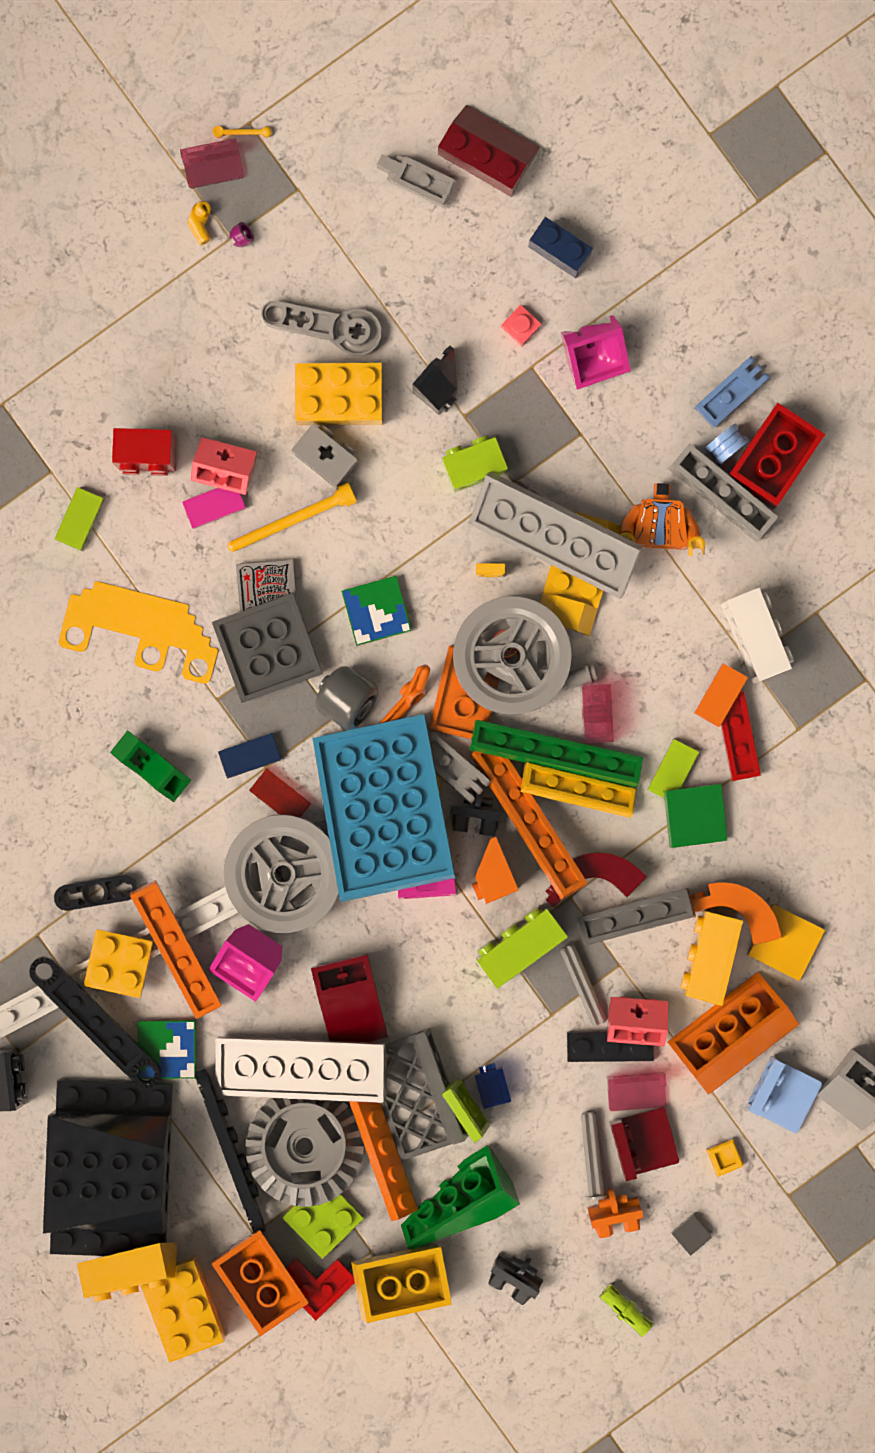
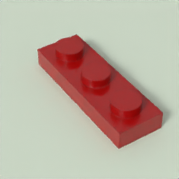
(739, 741)

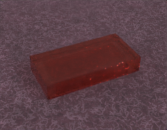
(279, 795)

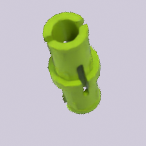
(626, 1310)

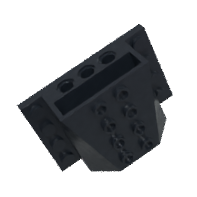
(107, 1167)

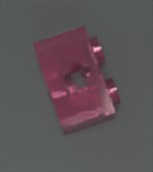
(596, 714)

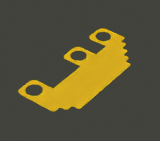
(140, 615)

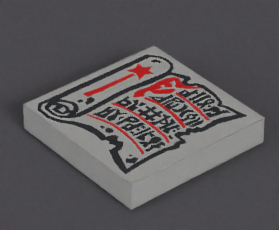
(264, 582)

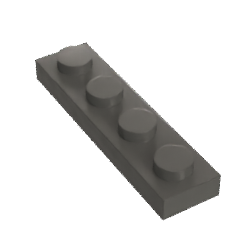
(636, 916)

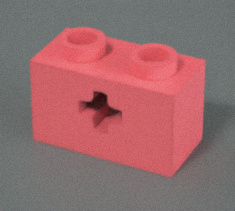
(223, 465)
(637, 1021)

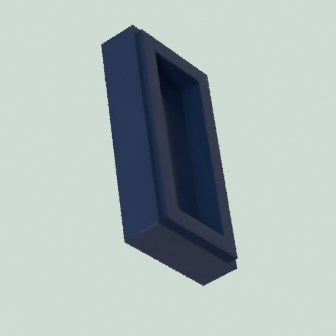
(249, 755)

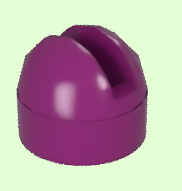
(241, 234)

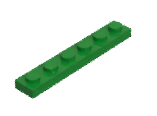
(556, 753)

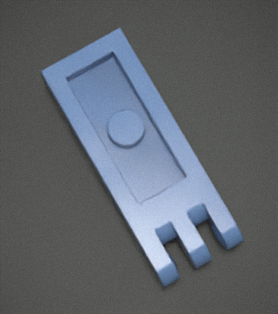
(731, 393)

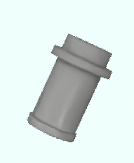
(581, 677)

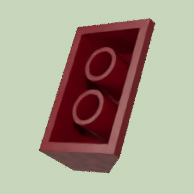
(487, 150)

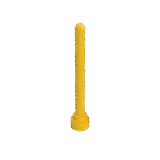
(341, 497)

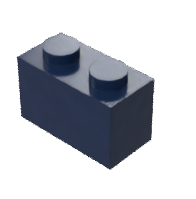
(560, 247)

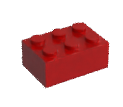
(776, 455)

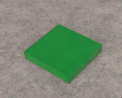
(695, 815)

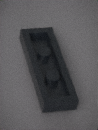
(595, 1048)

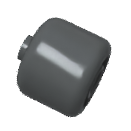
(346, 697)

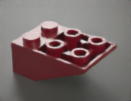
(349, 1000)

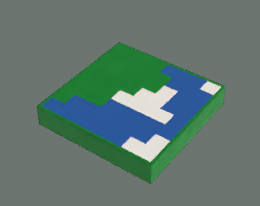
(376, 610)
(171, 1046)

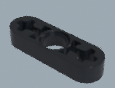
(76, 903)

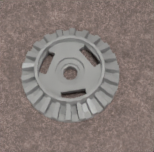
(527, 623)
(272, 906)
(336, 1161)

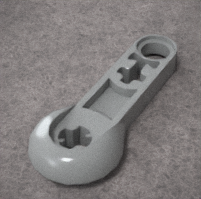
(330, 326)

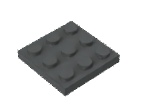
(267, 647)

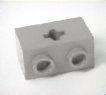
(333, 470)

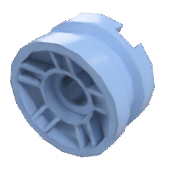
(726, 444)

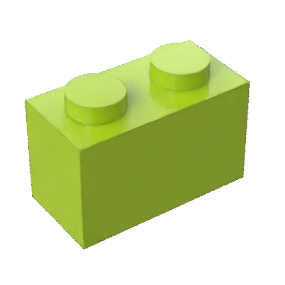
(472, 464)

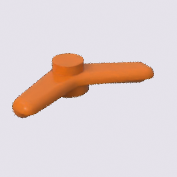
(411, 694)

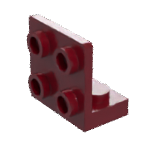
(644, 1142)

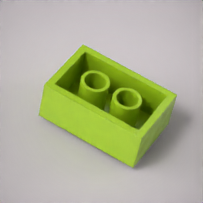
(520, 946)

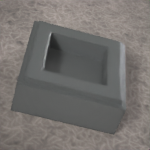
(691, 1234)

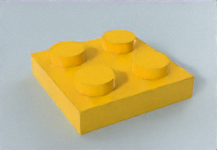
(118, 963)

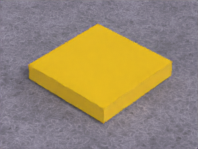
(795, 948)

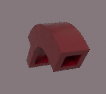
(614, 869)

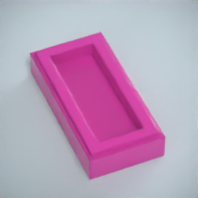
(212, 506)

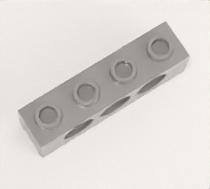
(723, 492)

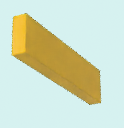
(578, 790)

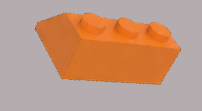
(259, 1282)

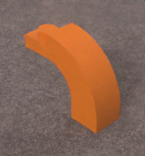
(750, 905)

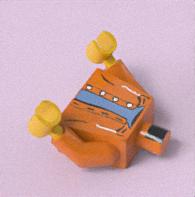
(662, 523)

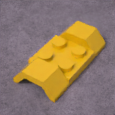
(572, 598)

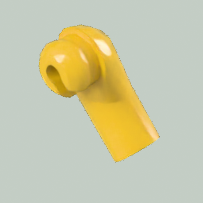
(197, 221)

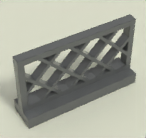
(437, 1082)

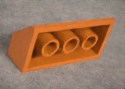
(733, 1034)

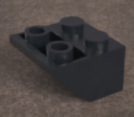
(12, 1089)

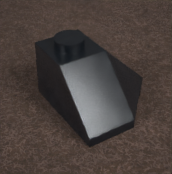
(438, 383)

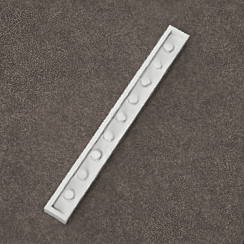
(192, 920)

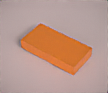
(720, 695)

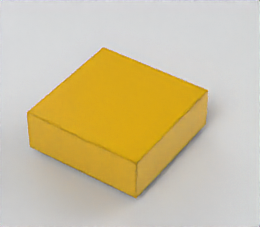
(490, 570)
(724, 1157)

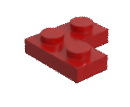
(323, 1290)

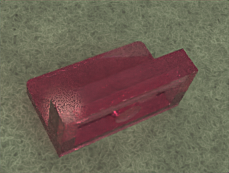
(212, 163)
(636, 1091)

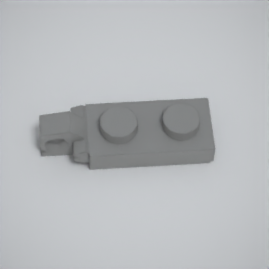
(418, 179)

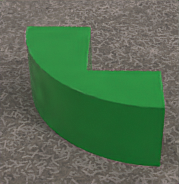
(150, 766)

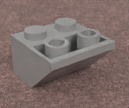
(852, 1090)

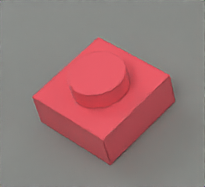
(521, 325)

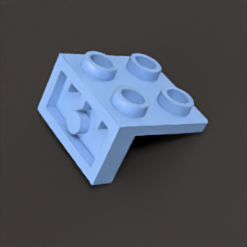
(783, 1095)

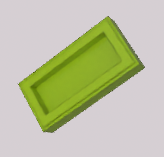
(79, 519)
(673, 768)

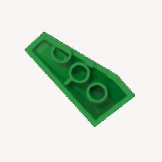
(470, 1198)

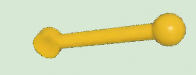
(219, 132)

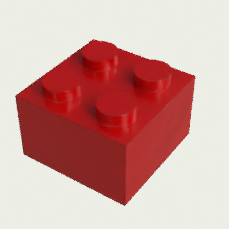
(144, 451)

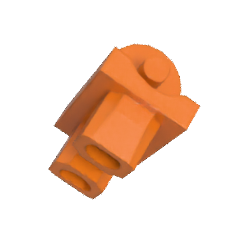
(614, 1211)

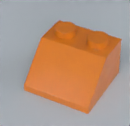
(493, 874)

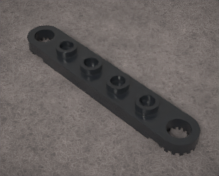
(94, 1022)
(227, 1138)

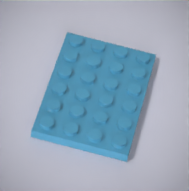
(383, 808)

